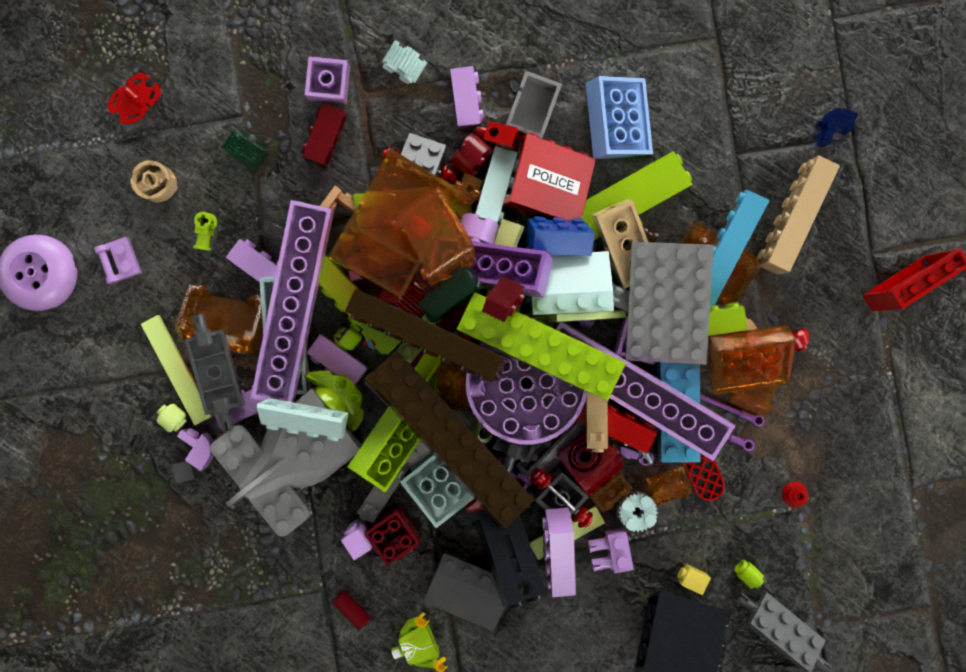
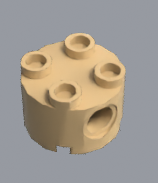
(153, 181)

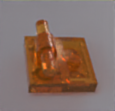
(754, 400)

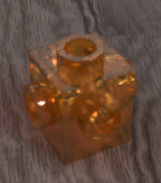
(471, 184)

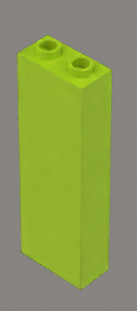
(645, 187)

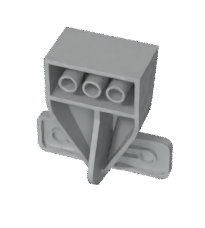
(280, 465)

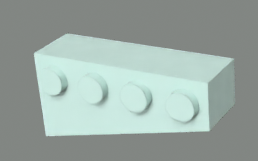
(496, 184)

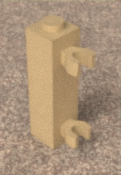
(597, 423)

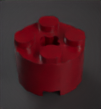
(471, 155)

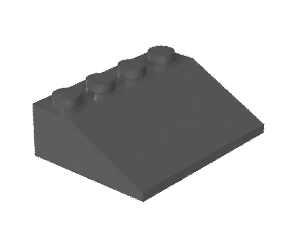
(465, 590)

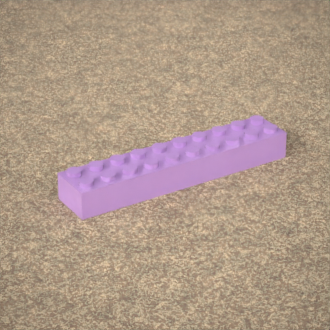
(292, 302)
(664, 405)

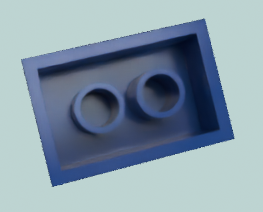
(560, 236)

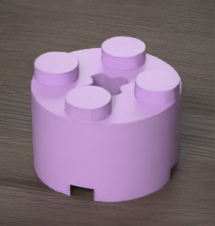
(478, 229)

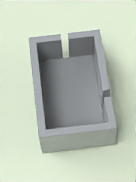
(535, 106)

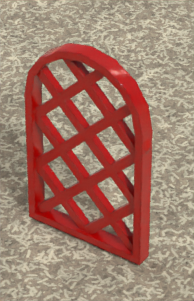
(706, 480)

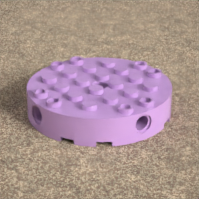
(523, 413)

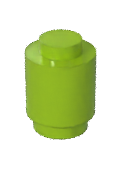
(749, 574)

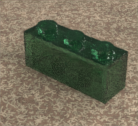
(450, 294)

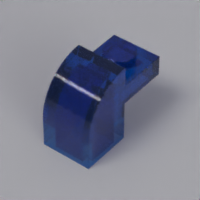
(838, 121)

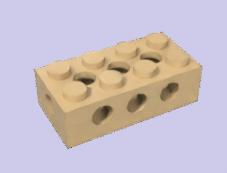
(613, 239)

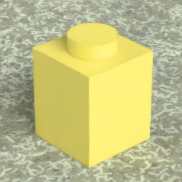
(693, 579)

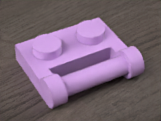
(123, 257)

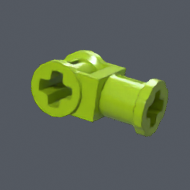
(204, 230)

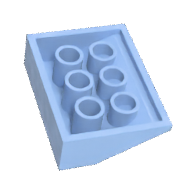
(618, 117)

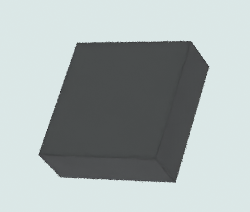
(183, 472)

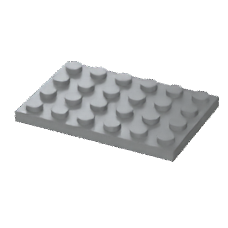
(669, 302)

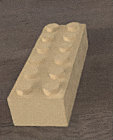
(798, 215)

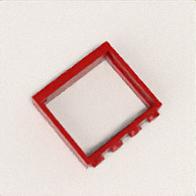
(916, 280)

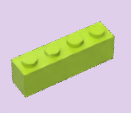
(727, 319)

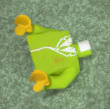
(419, 645)

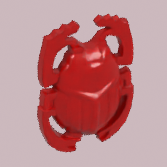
(133, 99)

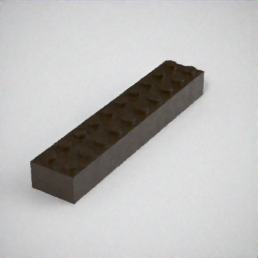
(449, 439)

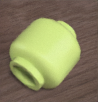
(171, 417)

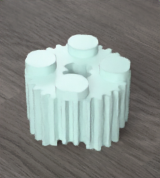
(404, 63)
(644, 519)

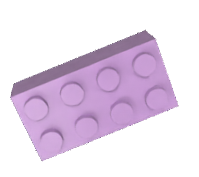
(559, 552)

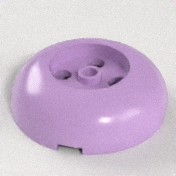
(54, 285)

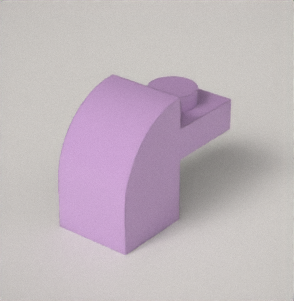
(201, 453)

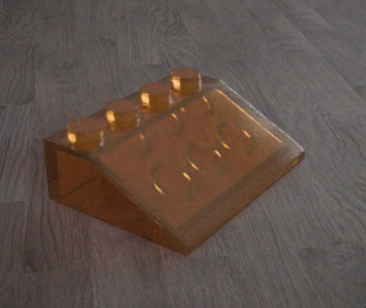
(751, 359)

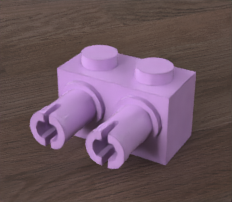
(618, 547)

